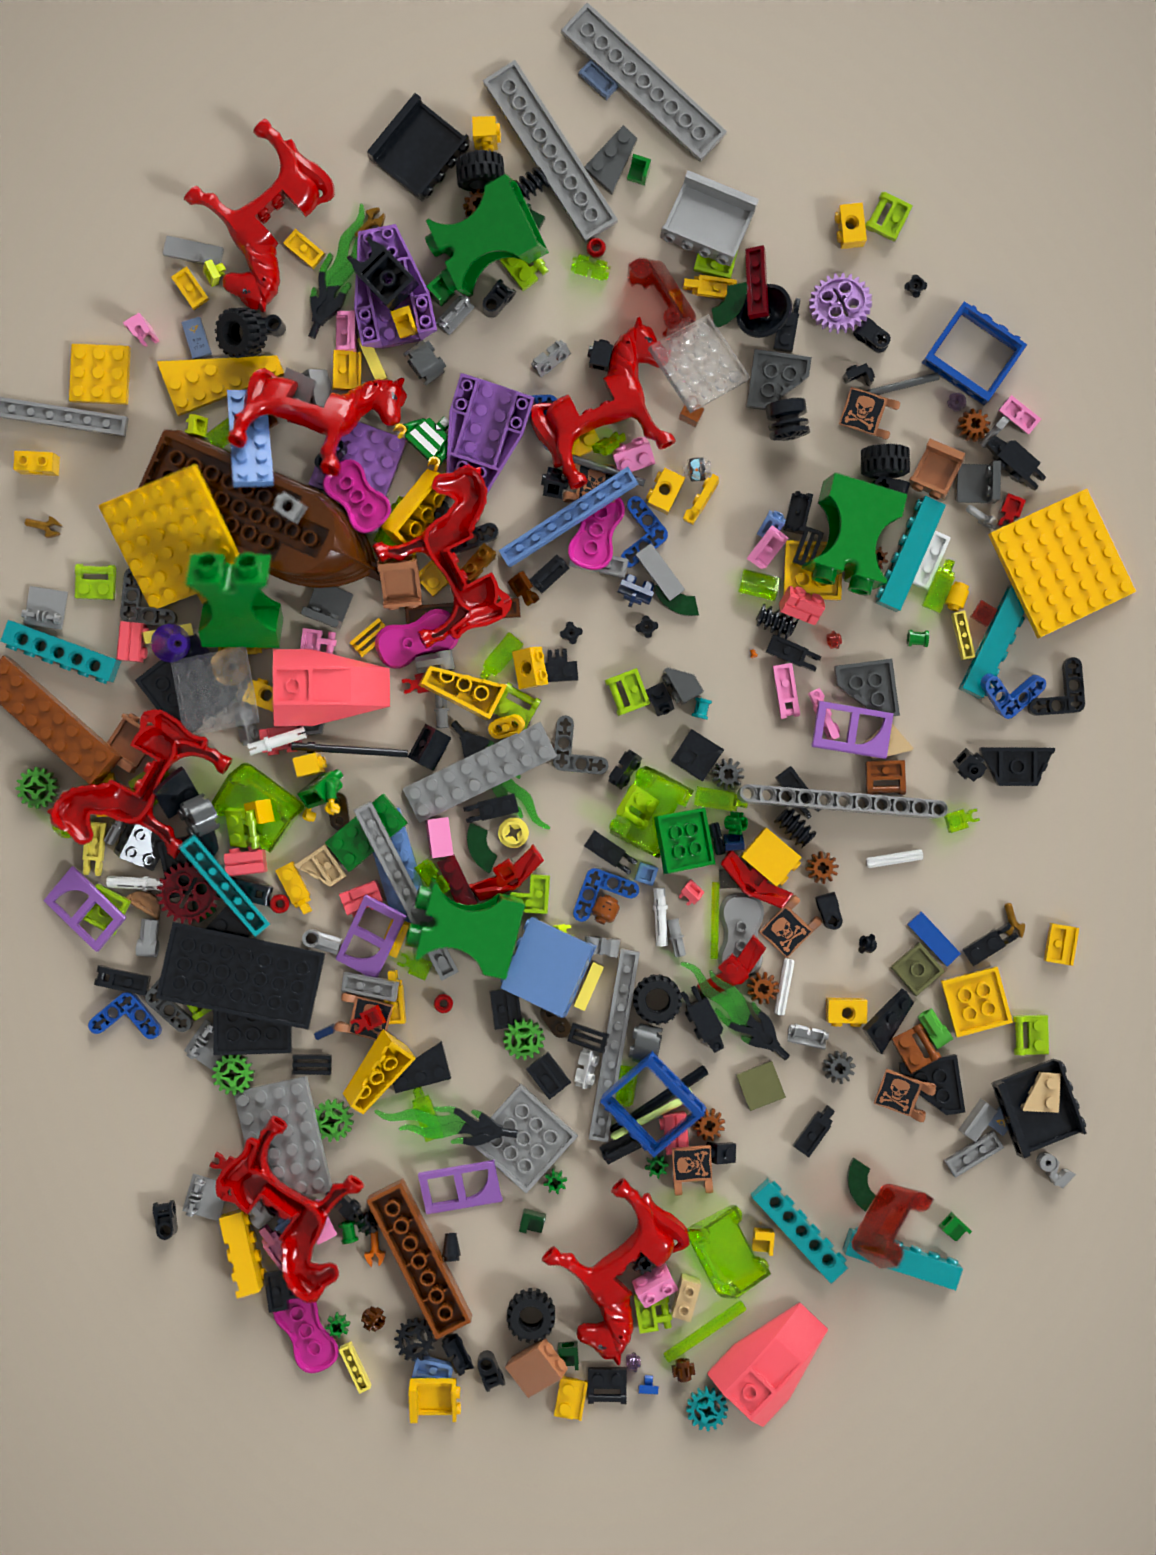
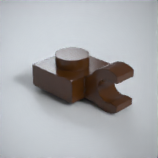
(521, 586)

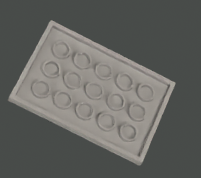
(298, 1152)

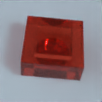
(983, 613)

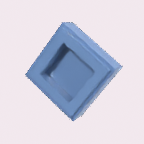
(646, 874)

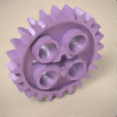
(857, 296)

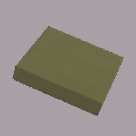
(917, 969)
(760, 1085)

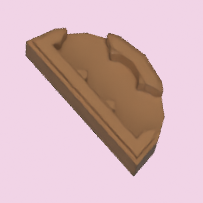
(146, 902)

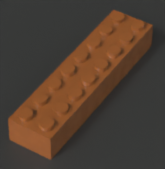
(55, 724)
(419, 1258)

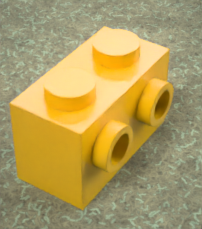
(486, 133)

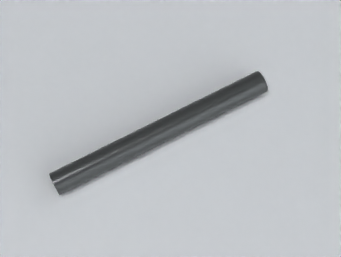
(904, 384)
(602, 468)

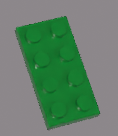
(351, 843)

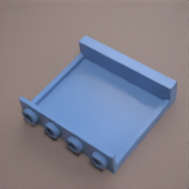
(548, 967)

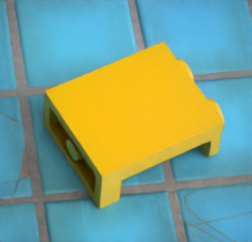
(771, 857)
(433, 1397)

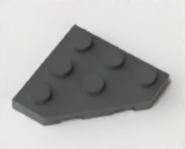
(775, 376)
(870, 684)

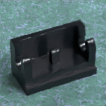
(798, 512)

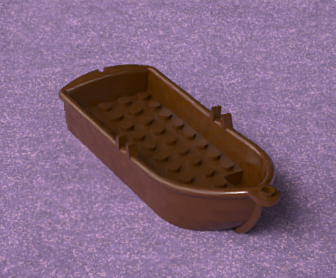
(313, 553)

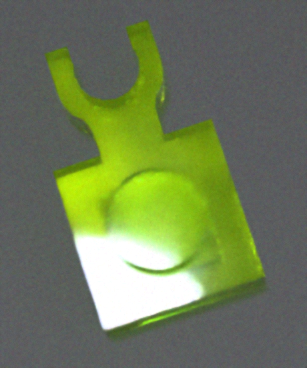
(607, 445)
(959, 819)
(417, 968)

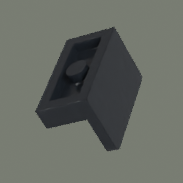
(429, 747)

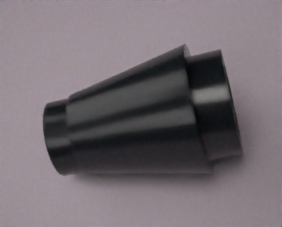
(451, 1248)

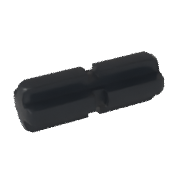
(716, 835)

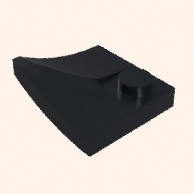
(697, 755)
(174, 791)

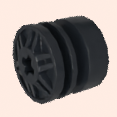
(787, 414)

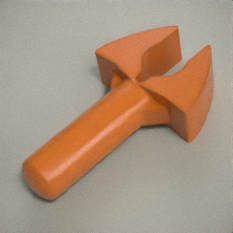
(374, 1249)

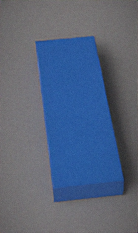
(933, 938)

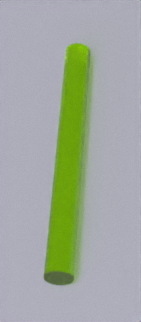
(714, 920)

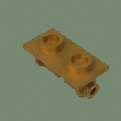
(478, 561)

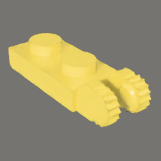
(95, 849)

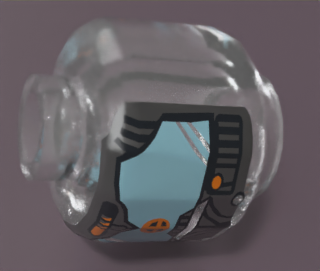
(697, 469)

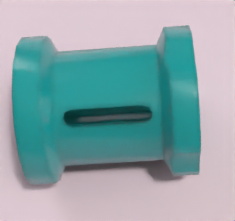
(701, 708)

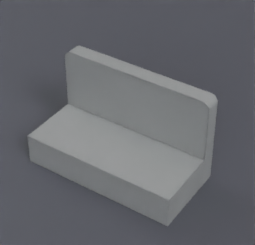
(322, 387)
(978, 1120)

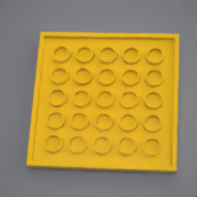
(161, 529)
(1062, 563)

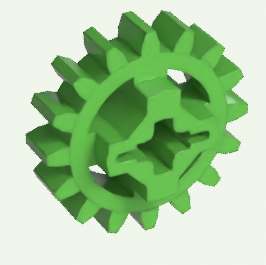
(37, 796)
(524, 1030)
(233, 1082)
(334, 1128)

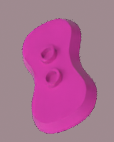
(364, 505)
(592, 543)
(401, 644)
(311, 1343)

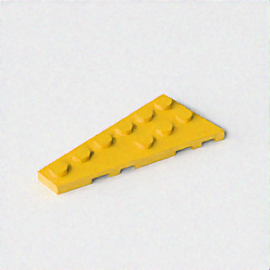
(206, 381)

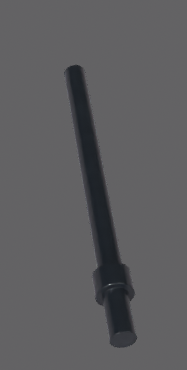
(311, 747)

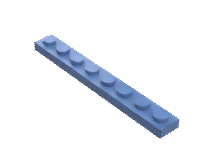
(568, 517)

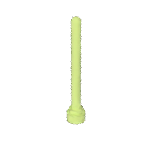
(649, 1117)

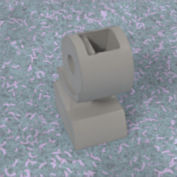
(604, 946)
(1050, 1165)

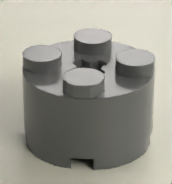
(425, 362)
(199, 816)
(646, 1041)

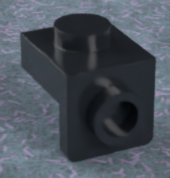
(856, 372)
(660, 699)
(723, 1152)

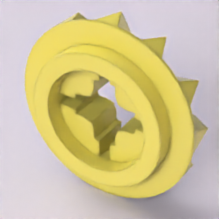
(504, 829)

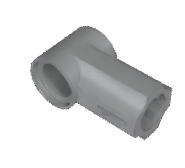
(440, 659)
(324, 941)
(148, 944)
(261, 1215)

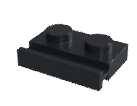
(504, 1008)
(548, 1075)

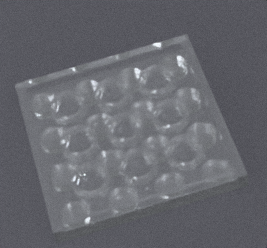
(699, 363)
(215, 691)

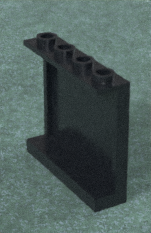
(418, 148)
(1037, 1129)

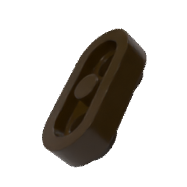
(343, 813)
(554, 1021)

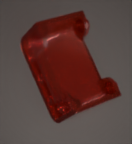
(654, 272)
(883, 1221)

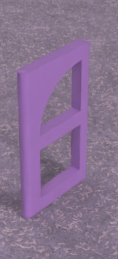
(876, 747)
(76, 881)
(371, 965)
(487, 1195)

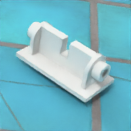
(585, 1077)

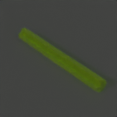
(704, 1331)

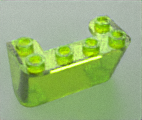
(664, 789)

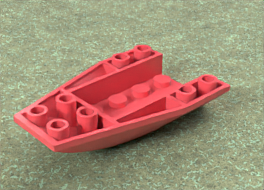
(325, 687)
(769, 1363)

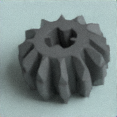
(734, 774)
(833, 1073)

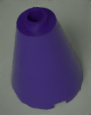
(163, 642)

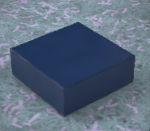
(734, 842)
(324, 1032)

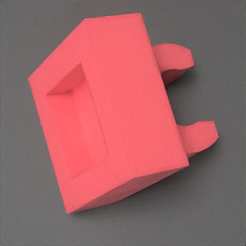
(692, 892)

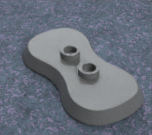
(740, 919)

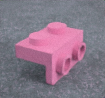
(633, 455)
(654, 1285)

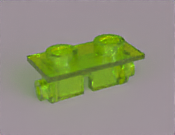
(598, 268)
(427, 870)
(627, 1092)

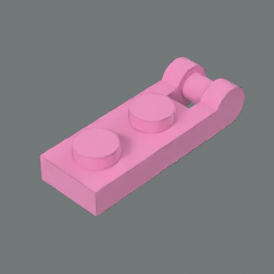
(786, 690)

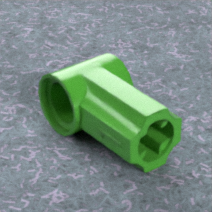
(937, 1033)

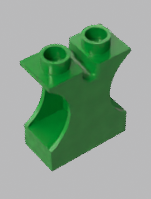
(495, 231)
(855, 519)
(236, 606)
(481, 930)

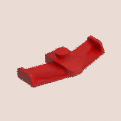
(508, 876)
(753, 882)
(737, 970)

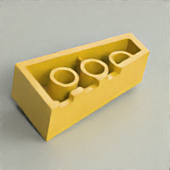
(414, 510)
(465, 691)
(378, 1071)
(242, 1252)

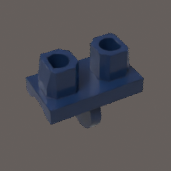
(636, 593)

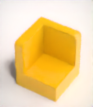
(404, 322)
(262, 809)
(763, 1240)

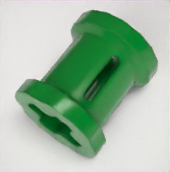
(918, 638)
(348, 1232)

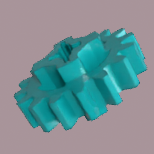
(710, 1416)

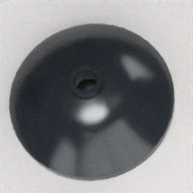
(779, 311)

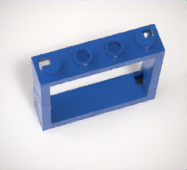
(950, 374)
(674, 1084)

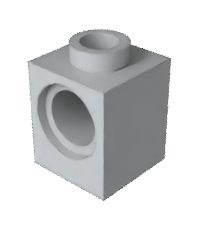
(297, 511)

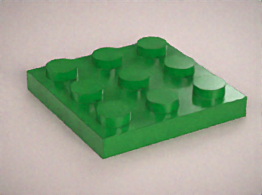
(684, 840)

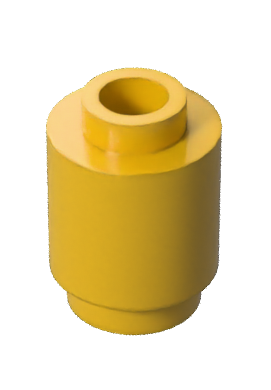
(957, 596)

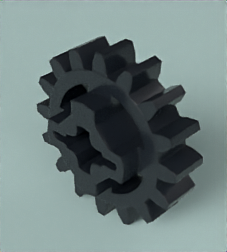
(411, 1346)

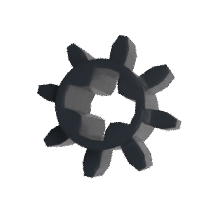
(367, 1223)
(646, 1266)

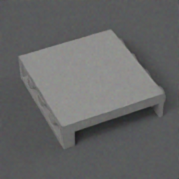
(709, 218)

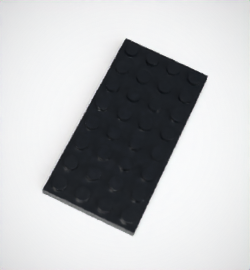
(240, 975)

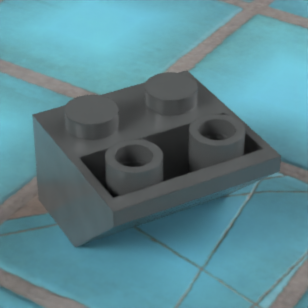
(684, 685)

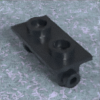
(549, 573)
(631, 762)
(619, 1148)
(349, 1207)
(454, 1346)

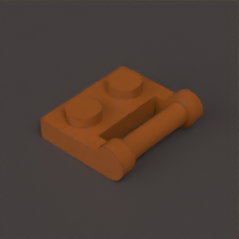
(885, 771)
(910, 1051)

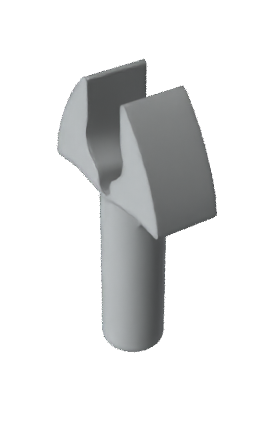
(995, 430)
(988, 521)

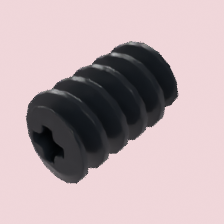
(532, 182)
(775, 621)
(795, 827)

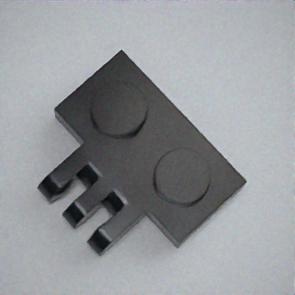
(559, 669)
(277, 1291)

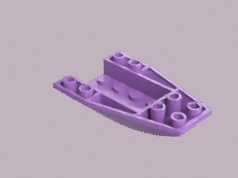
(372, 315)
(485, 426)

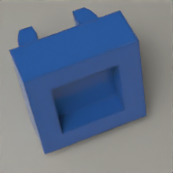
(647, 1388)

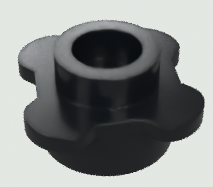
(915, 280)
(646, 621)
(566, 632)
(867, 944)

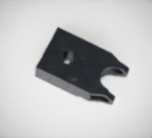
(379, 270)

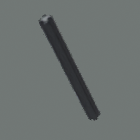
(664, 1096)

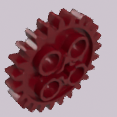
(172, 884)

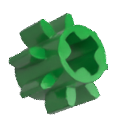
(736, 823)
(651, 1166)
(559, 1178)
(334, 1321)

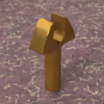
(371, 221)
(44, 526)
(1012, 920)

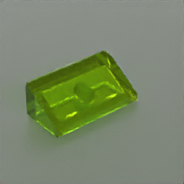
(759, 585)

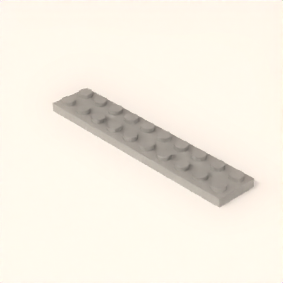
(643, 82)
(550, 151)

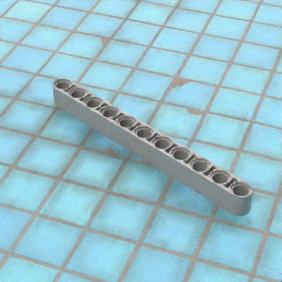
(851, 801)

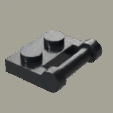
(607, 1379)

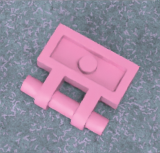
(313, 639)

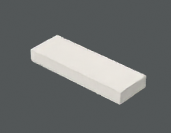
(931, 560)

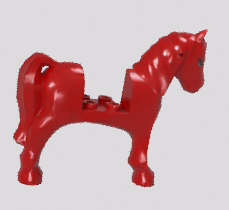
(300, 183)
(340, 415)
(562, 421)
(473, 602)
(163, 741)
(253, 1180)
(654, 1238)

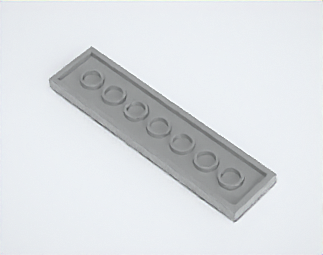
(480, 772)

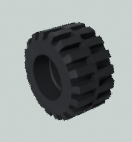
(478, 169)
(229, 336)
(885, 460)
(657, 1016)
(526, 1330)

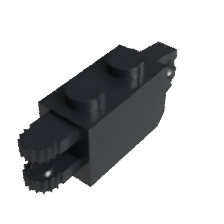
(1016, 461)
(705, 1019)

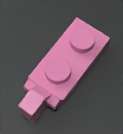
(830, 729)
(272, 1244)

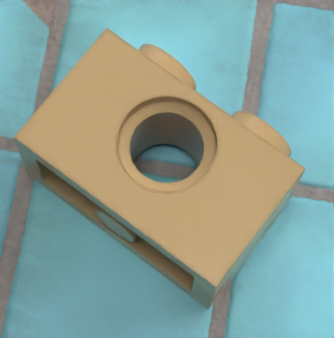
(685, 1297)

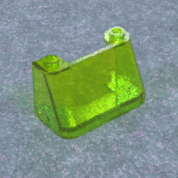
(249, 785)
(726, 1253)

